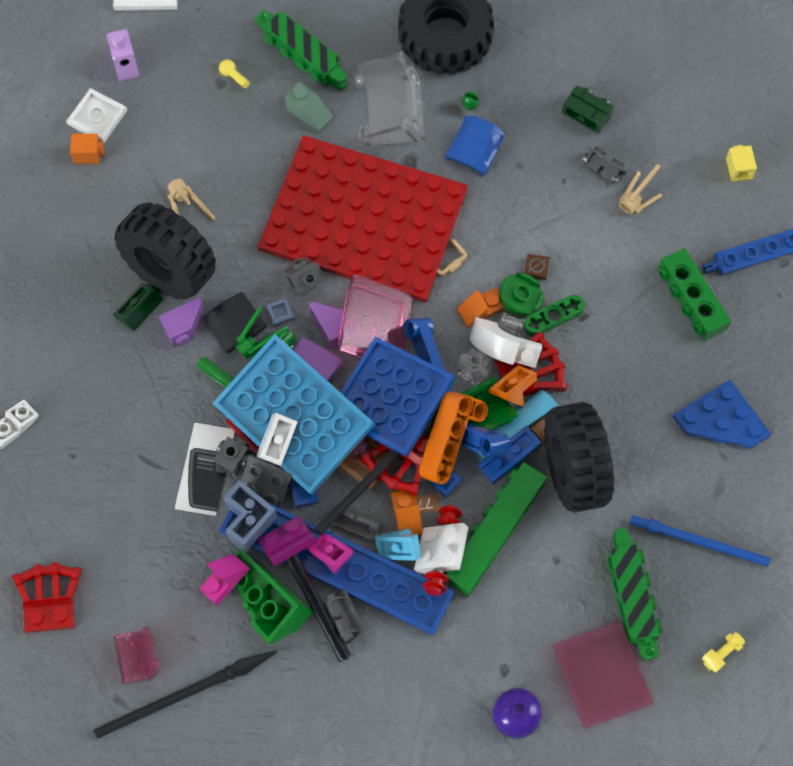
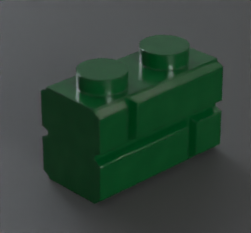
(587, 108)

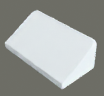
(276, 439)

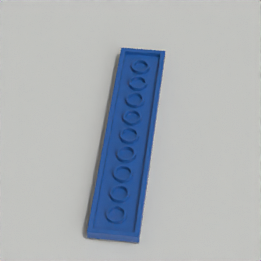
(369, 579)

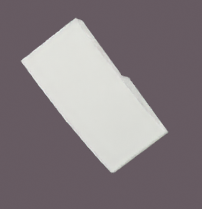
(16, 422)

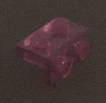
(136, 656)

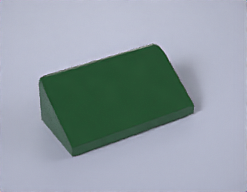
(138, 306)

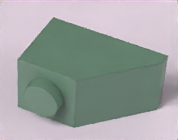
(308, 107)

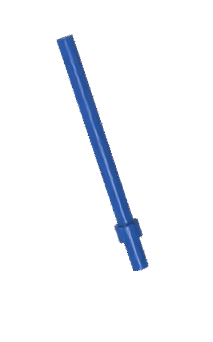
(653, 526)

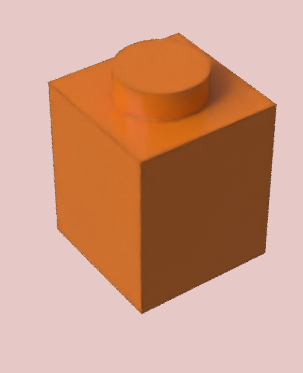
(86, 148)

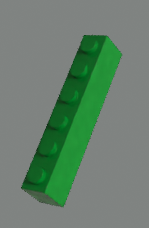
(497, 527)

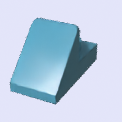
(398, 545)

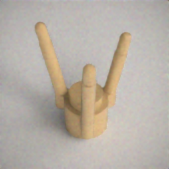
(181, 192)
(632, 201)

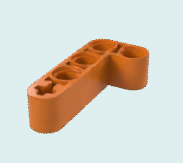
(448, 434)

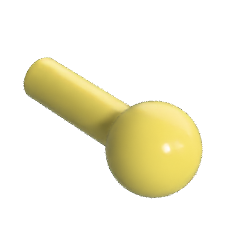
(228, 68)

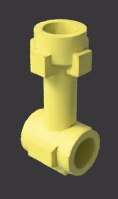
(714, 660)

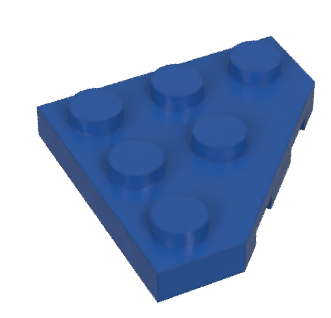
(723, 418)

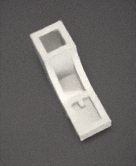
(503, 346)

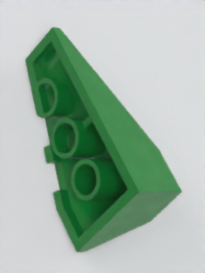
(269, 602)

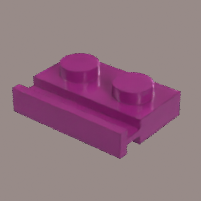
(286, 540)

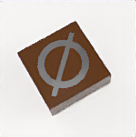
(537, 266)

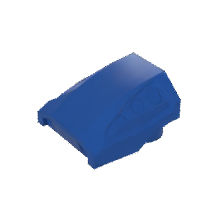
(476, 144)

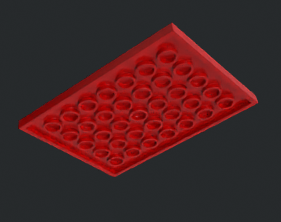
(363, 217)

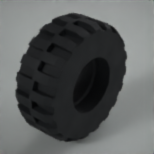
(442, 52)
(165, 250)
(579, 457)

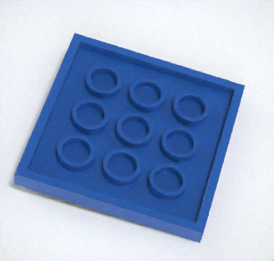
(396, 394)

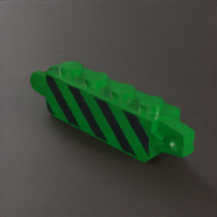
(302, 48)
(633, 595)

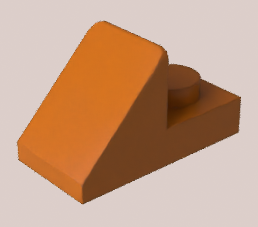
(480, 306)
(513, 385)
(406, 512)

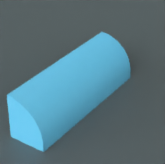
(532, 411)

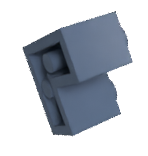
(253, 516)

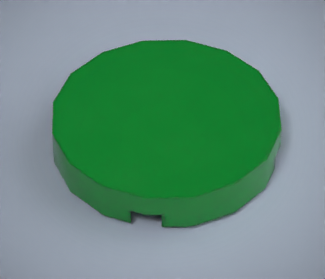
(521, 294)

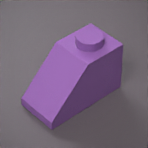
(328, 321)
(182, 322)

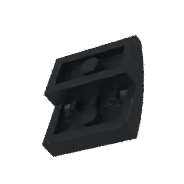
(231, 318)

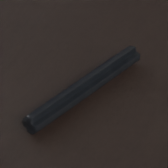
(318, 608)

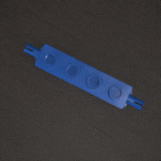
(751, 253)

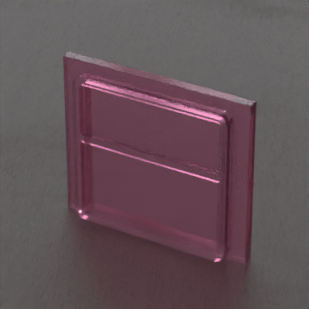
(370, 312)
(602, 674)

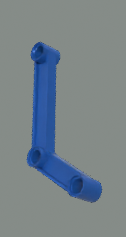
(475, 437)

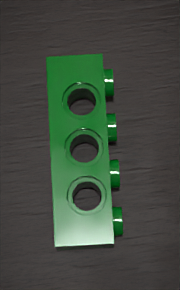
(682, 264)

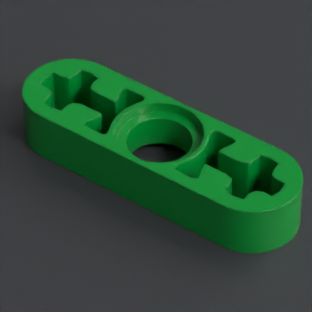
(557, 306)

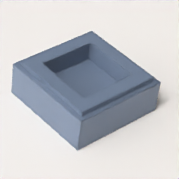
(280, 312)

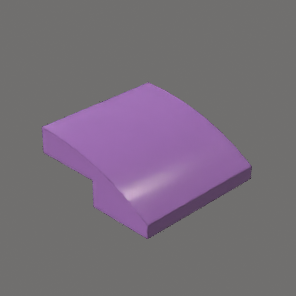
(318, 358)

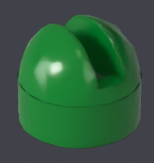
(470, 100)

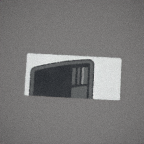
(201, 476)

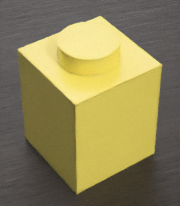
(741, 163)

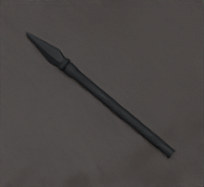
(364, 484)
(239, 668)

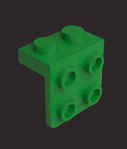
(499, 409)

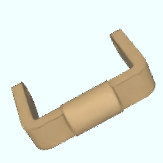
(456, 263)

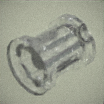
(511, 324)

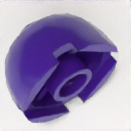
(517, 713)

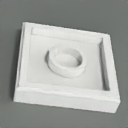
(97, 115)

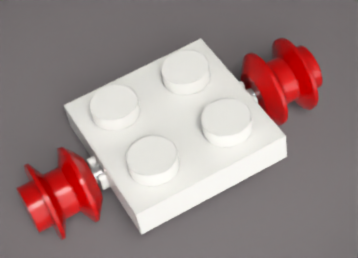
(441, 549)

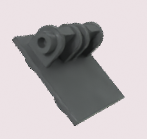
(266, 480)

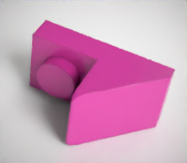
(331, 552)
(226, 575)

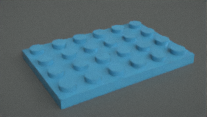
(287, 385)

